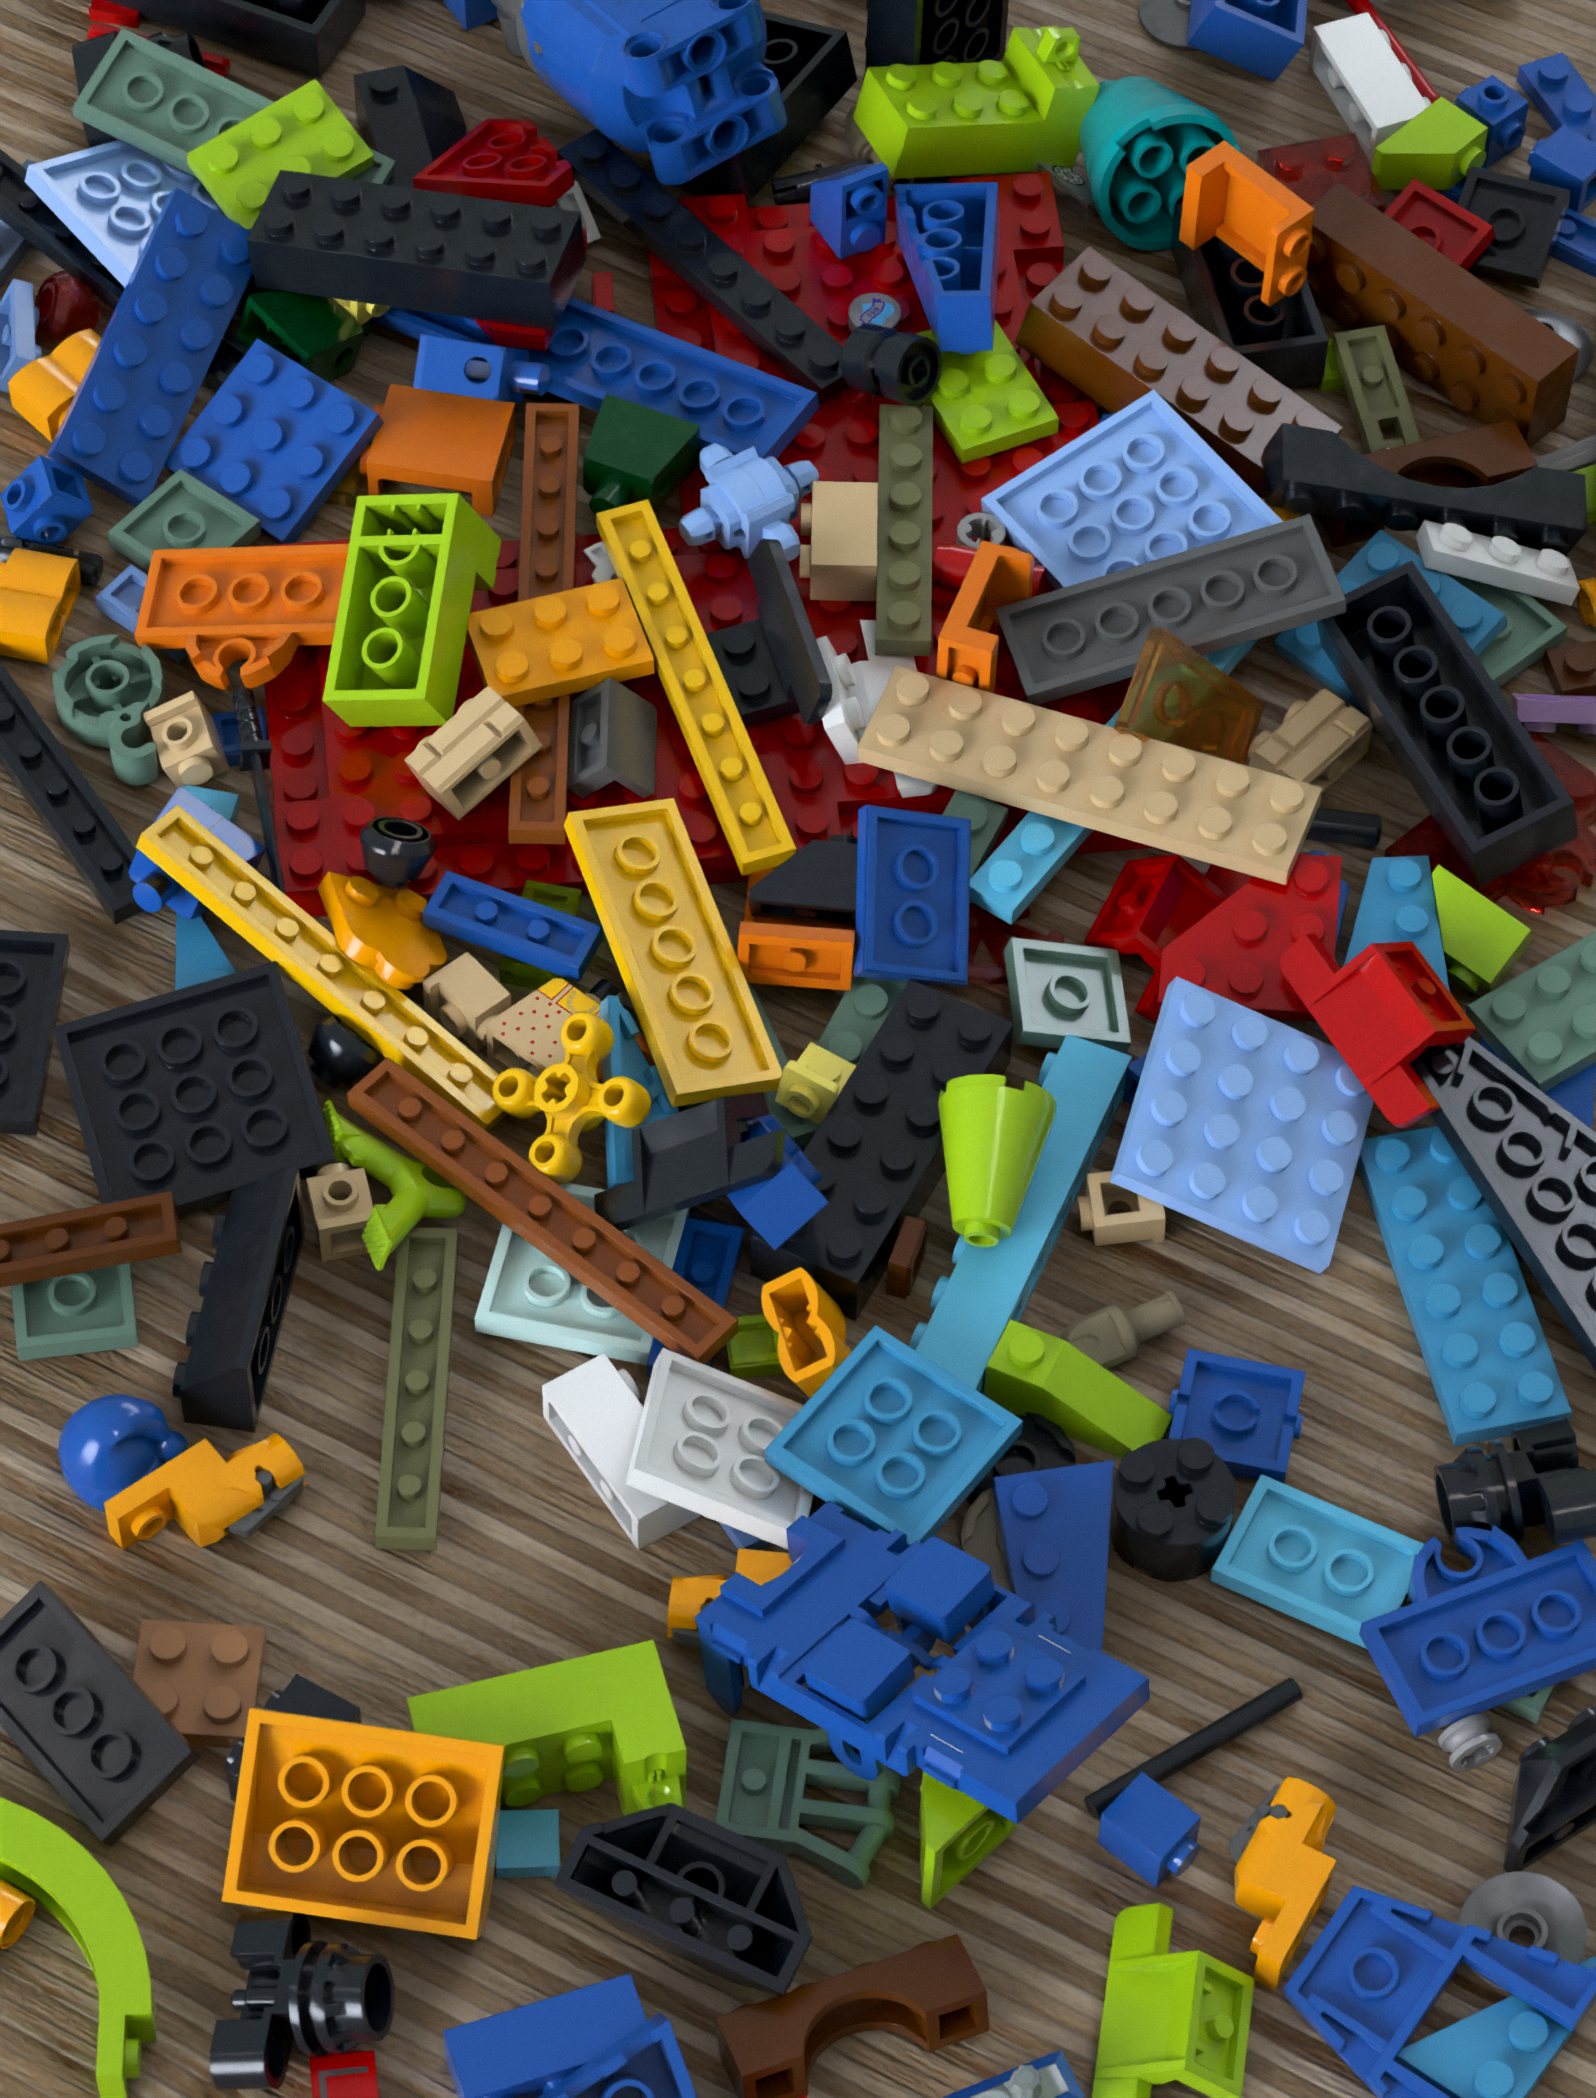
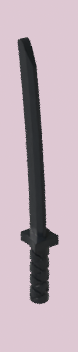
(255, 758)

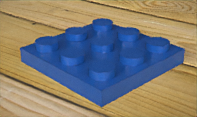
(275, 441)

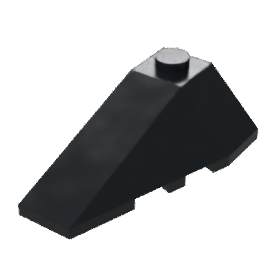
(407, 119)

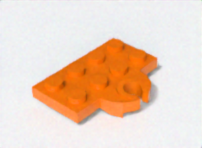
(241, 606)

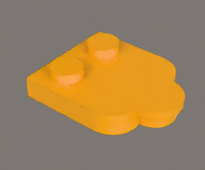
(382, 929)

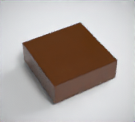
(906, 1257)

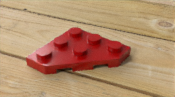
(500, 163)
(1243, 938)

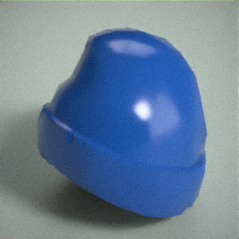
(114, 1446)

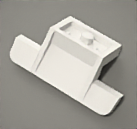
(854, 699)

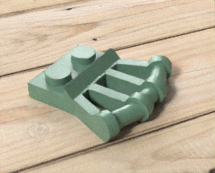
(766, 1804)

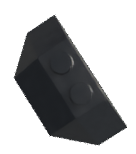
(1553, 1793)
(693, 1893)

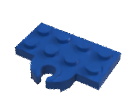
(1485, 1630)

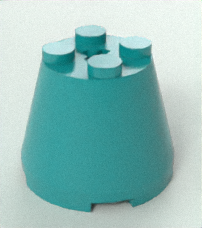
(1139, 152)

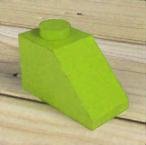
(1432, 148)
(1476, 934)

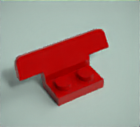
(1154, 906)
(1379, 1017)

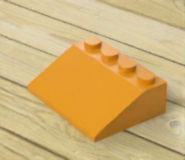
(365, 1824)

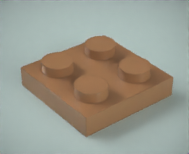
(202, 1676)

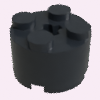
(1172, 1508)

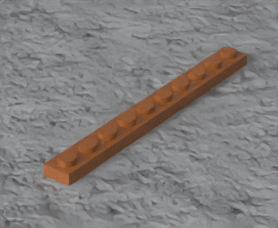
(546, 568)

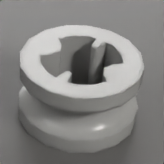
(980, 525)
(1470, 1742)

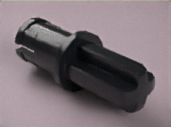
(801, 182)

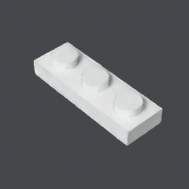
(1497, 562)

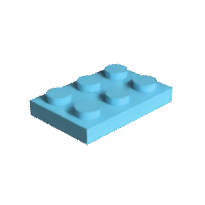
(1315, 1560)

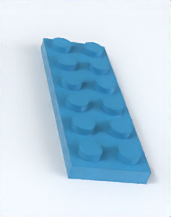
(1460, 1288)

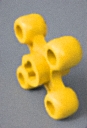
(572, 1097)

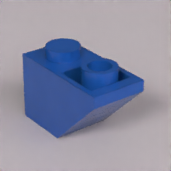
(851, 208)

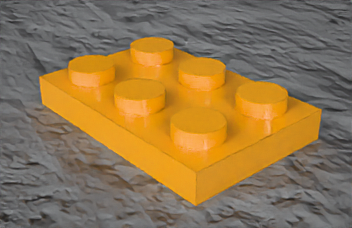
(559, 643)

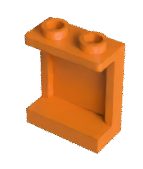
(1251, 214)
(442, 444)
(965, 644)
(794, 950)

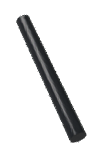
(1200, 1743)

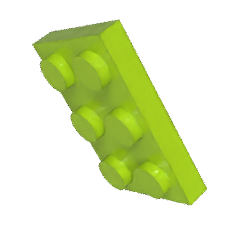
(293, 134)
(989, 401)

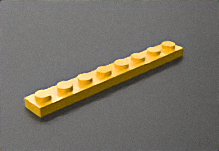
(696, 688)
(319, 965)

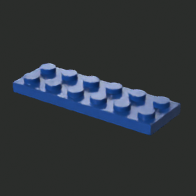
(155, 349)

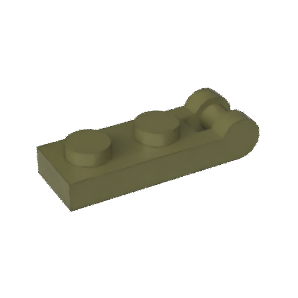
(1374, 388)

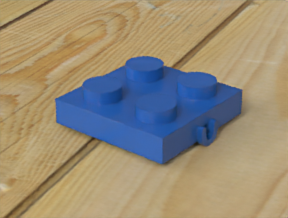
(1240, 1410)

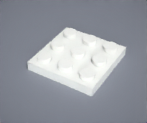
(706, 1448)

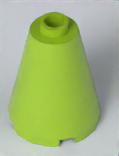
(991, 1151)

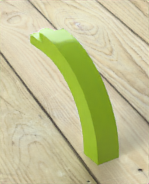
(85, 1900)

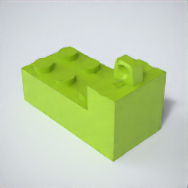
(981, 113)
(407, 608)
(572, 1727)

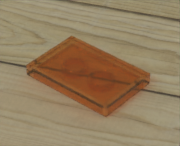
(1188, 702)

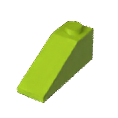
(1061, 1383)

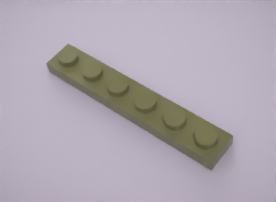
(904, 531)
(417, 1390)

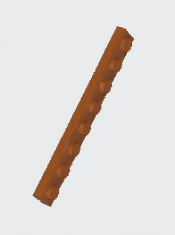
(542, 1213)

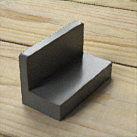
(611, 740)

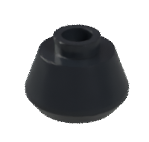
(396, 850)
(340, 1053)

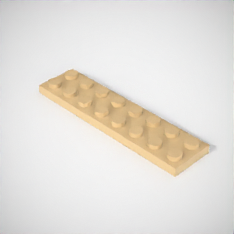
(1090, 775)

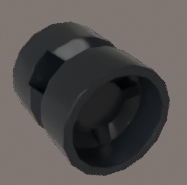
(891, 364)

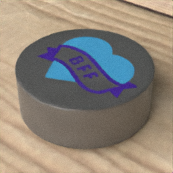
(875, 309)

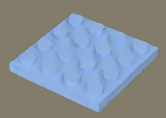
(112, 198)
(1125, 497)
(1245, 1126)

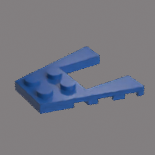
(1388, 1964)

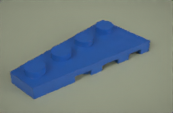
(1058, 1543)

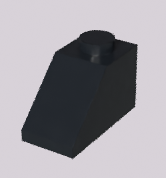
(811, 884)

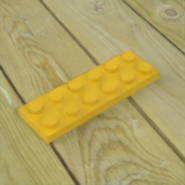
(673, 952)

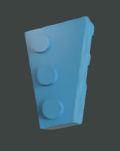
(1400, 908)

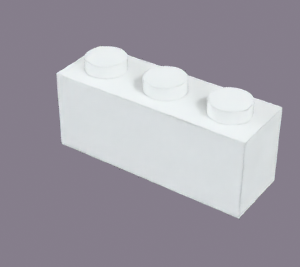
(1364, 79)
(597, 1421)

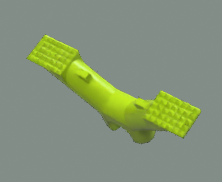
(414, 1186)

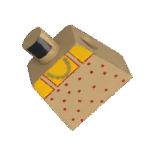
(531, 1029)

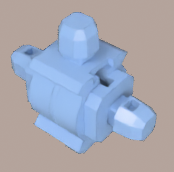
(748, 500)

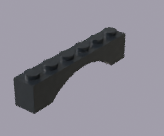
(1325, 476)

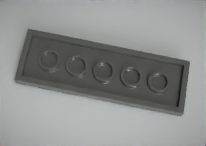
(1201, 596)

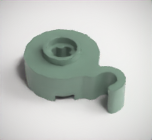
(103, 700)

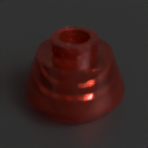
(65, 307)

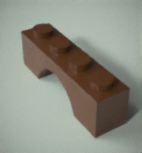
(1453, 460)
(919, 1993)

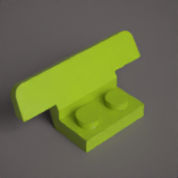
(1169, 2014)

